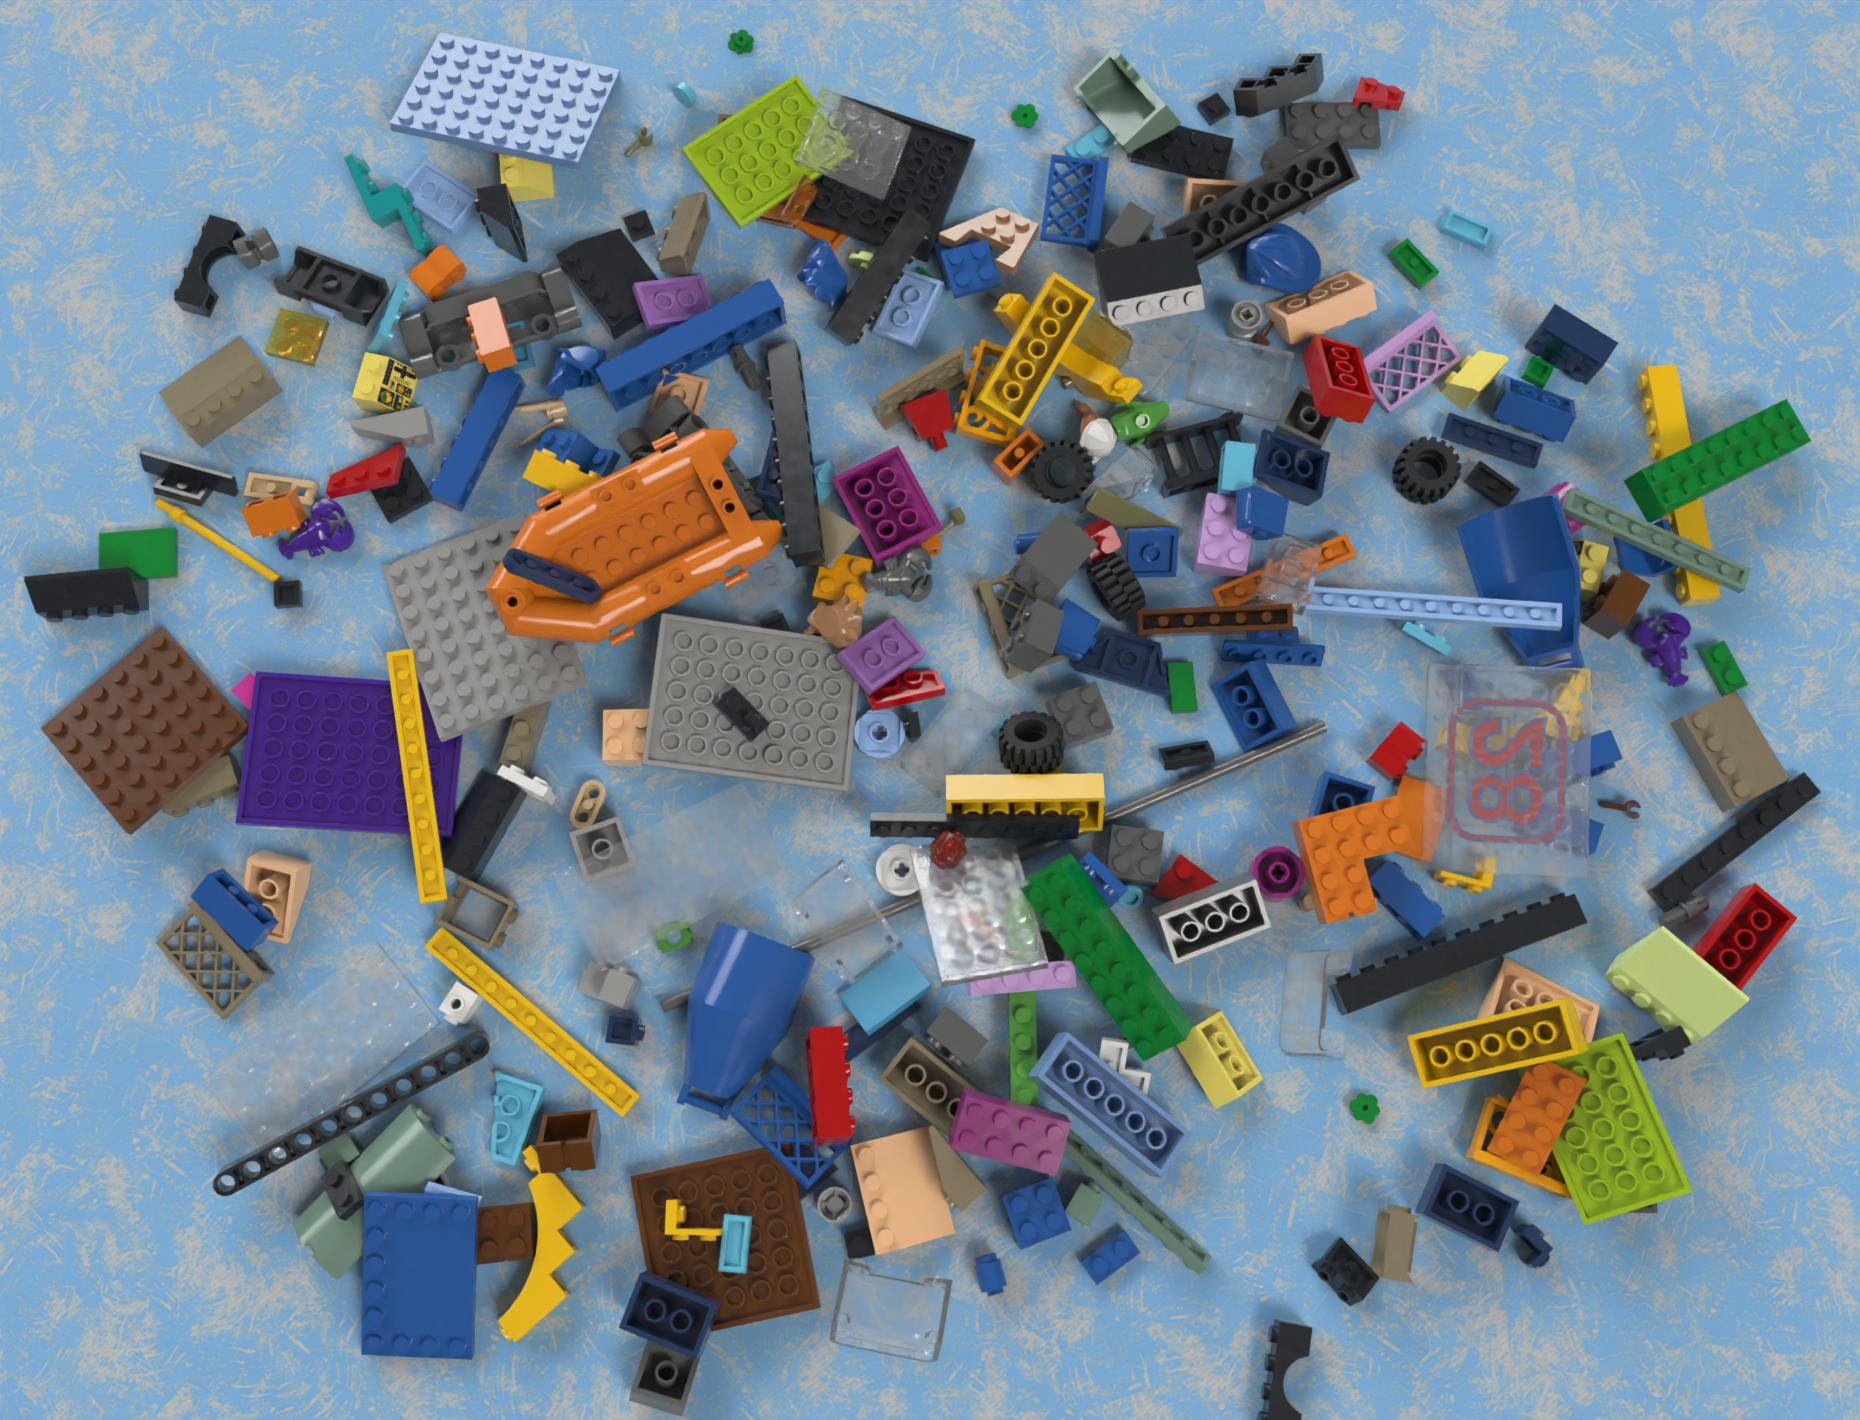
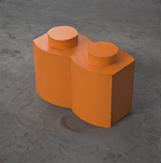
(437, 273)

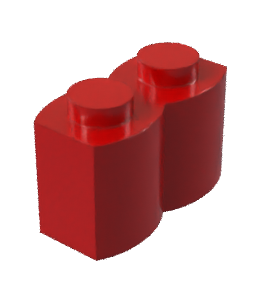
(1396, 751)

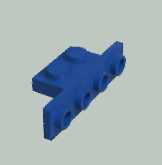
(1274, 649)

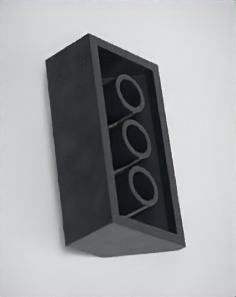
(88, 593)
(481, 825)

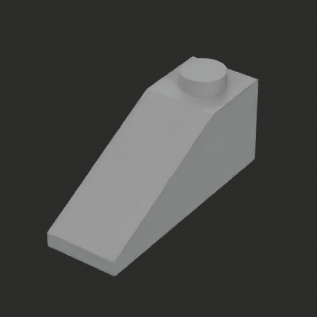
(407, 427)

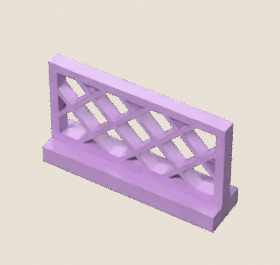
(1401, 342)

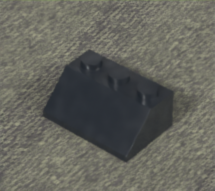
(501, 219)

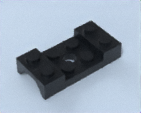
(354, 294)
(1661, 1044)

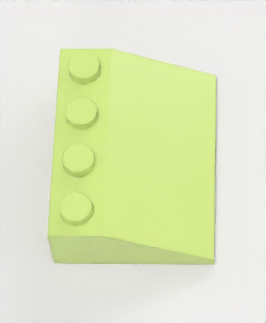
(1675, 985)

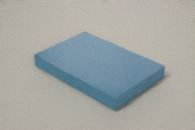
(885, 992)

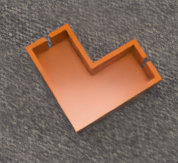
(1334, 852)

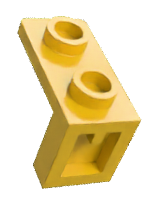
(1476, 886)
(676, 1215)

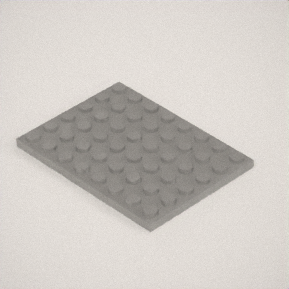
(459, 644)
(783, 675)

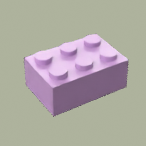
(1221, 547)

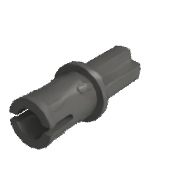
(746, 367)
(1683, 912)

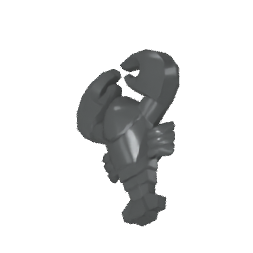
(902, 576)

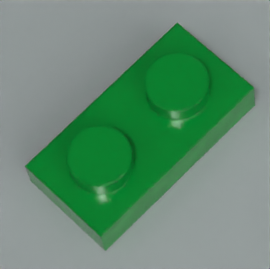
(1413, 263)
(1722, 668)

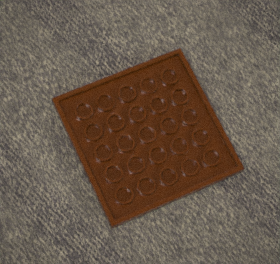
(146, 730)
(745, 1183)

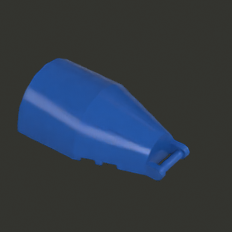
(1529, 556)
(738, 1012)

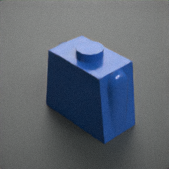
(1260, 513)
(1076, 631)

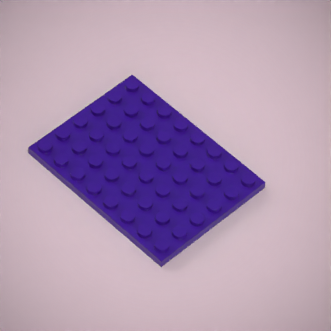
(331, 759)

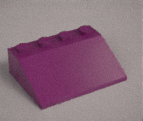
(887, 506)

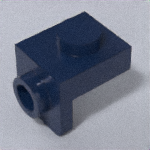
(625, 1031)
(1534, 1239)

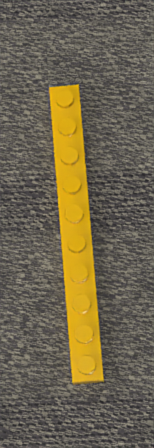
(417, 777)
(533, 1022)

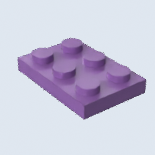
(671, 300)
(881, 655)

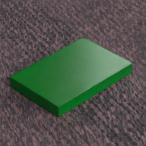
(147, 551)

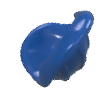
(1280, 260)

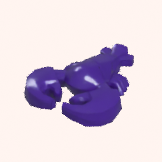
(317, 532)
(1666, 646)

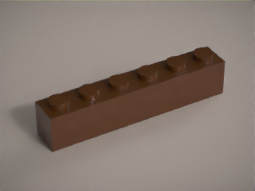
(1215, 620)

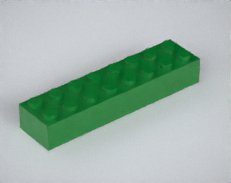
(1716, 461)
(1107, 957)

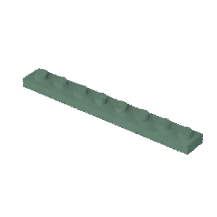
(1655, 540)
(1136, 1203)

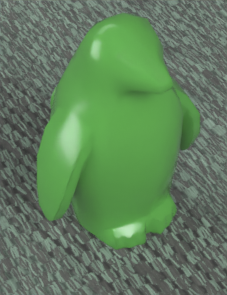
(1138, 420)

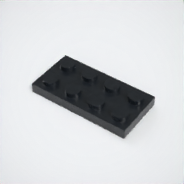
(1187, 153)

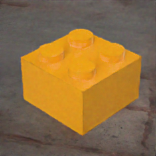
(843, 579)

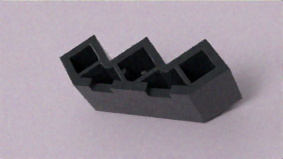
(1279, 86)

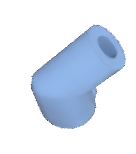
(323, 310)

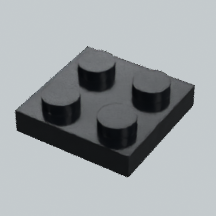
(405, 496)

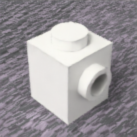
(460, 1004)

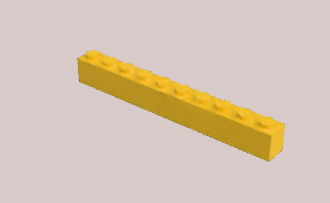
(1669, 434)

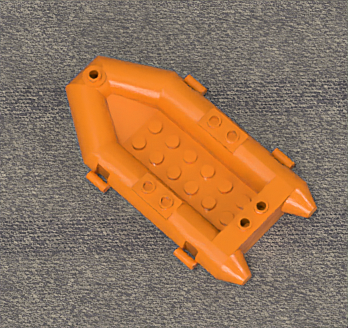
(642, 536)

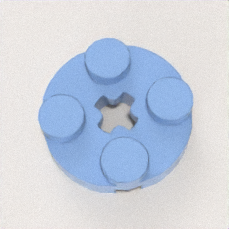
(870, 723)

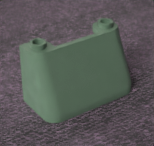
(1125, 103)

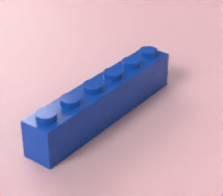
(477, 438)

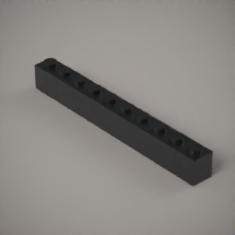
(795, 453)
(1457, 954)

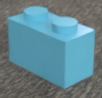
(1236, 467)

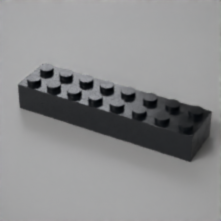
(1267, 199)

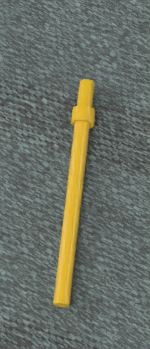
(180, 516)

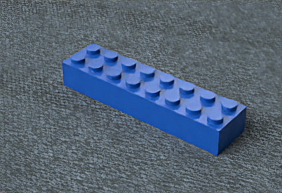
(692, 344)

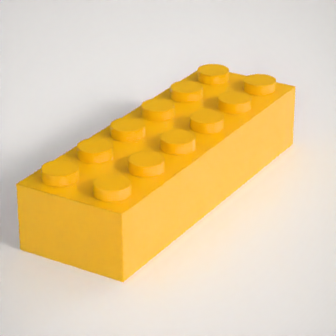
(1034, 351)
(1029, 795)
(1498, 1043)

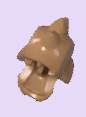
(836, 622)

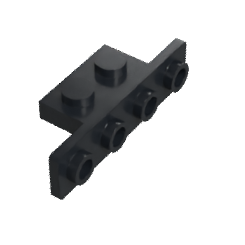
(185, 480)

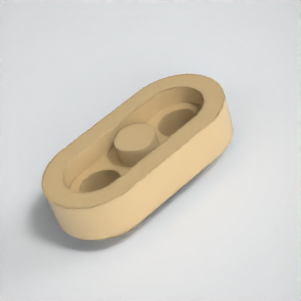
(587, 805)

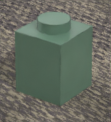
(344, 1147)
(1084, 1202)

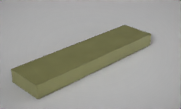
(1124, 512)

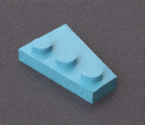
(515, 1114)

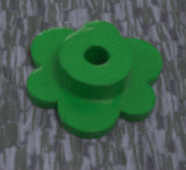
(741, 42)
(1025, 115)
(1370, 1102)

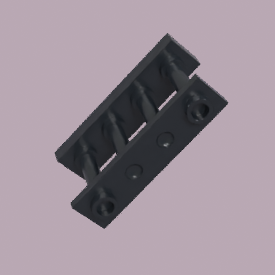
(1197, 477)

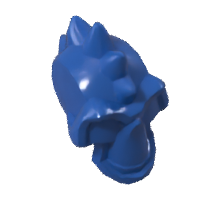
(824, 275)
(575, 369)

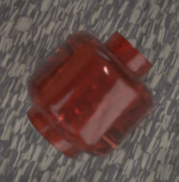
(948, 850)

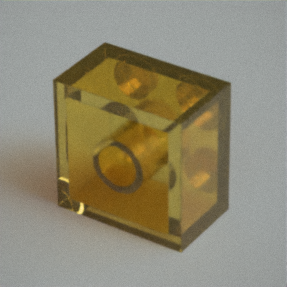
(1104, 340)

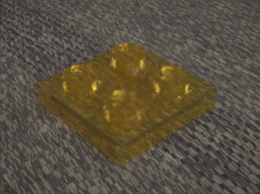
(297, 337)

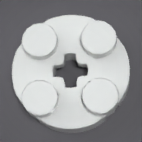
(891, 881)

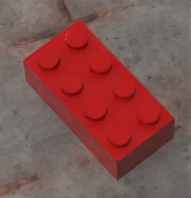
(1338, 379)
(1744, 934)
(828, 1086)

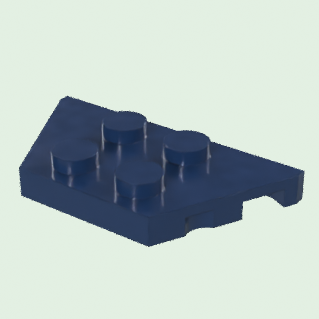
(1128, 662)

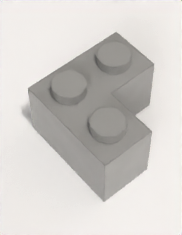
(611, 985)

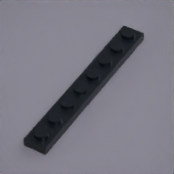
(975, 825)
(1733, 842)

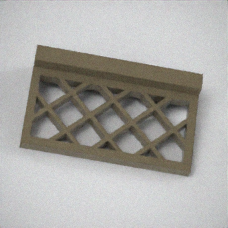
(938, 375)
(998, 623)
(248, 961)

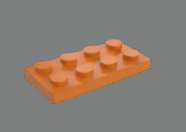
(1536, 1115)

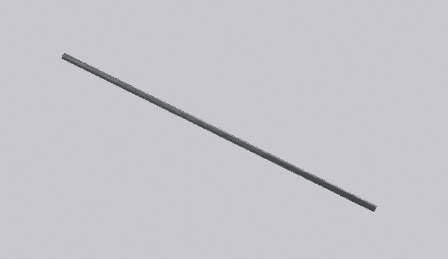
(1109, 817)

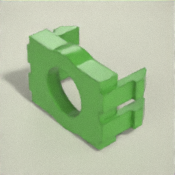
(687, 938)

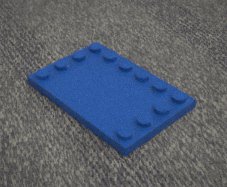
(419, 1275)

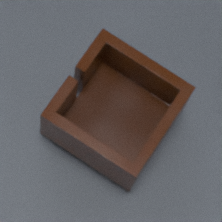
(1615, 603)
(568, 1141)
(506, 1233)

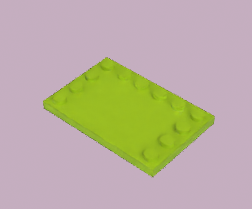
(753, 153)
(1614, 1138)

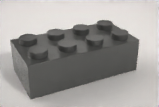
(1210, 917)

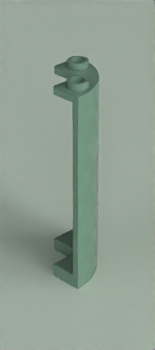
(396, 1161)

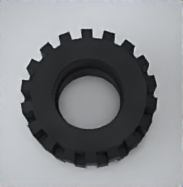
(1436, 455)
(1042, 477)
(1116, 586)
(1031, 743)

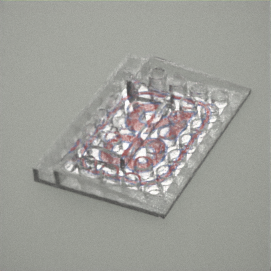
(1507, 770)

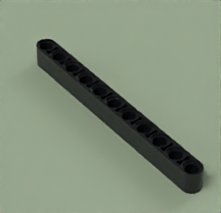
(294, 1149)

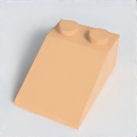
(280, 887)

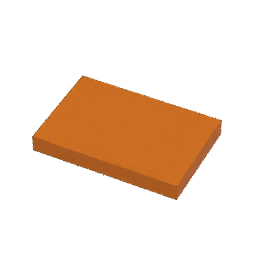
(1411, 797)

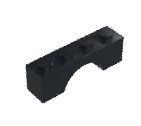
(215, 243)
(1288, 1343)

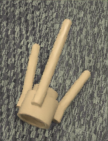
(555, 410)

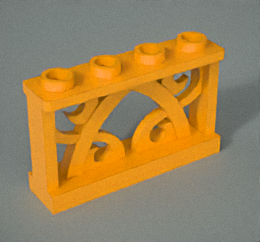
(974, 387)
(1549, 1181)

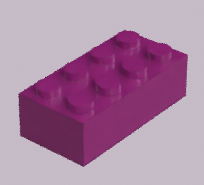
(1009, 1132)

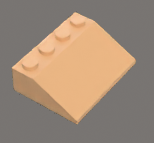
(1519, 988)
(902, 1190)

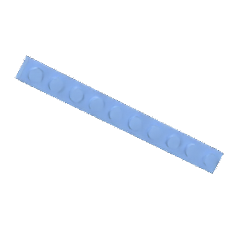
(1435, 608)

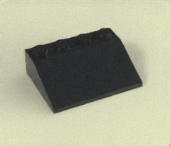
(604, 275)
(1149, 280)

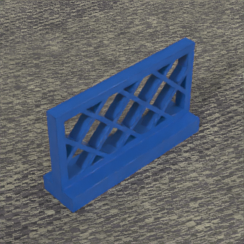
(1093, 209)
(799, 1103)

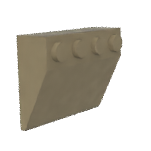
(220, 392)
(1729, 751)

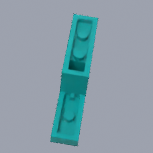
(389, 204)

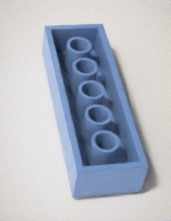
(1109, 1104)

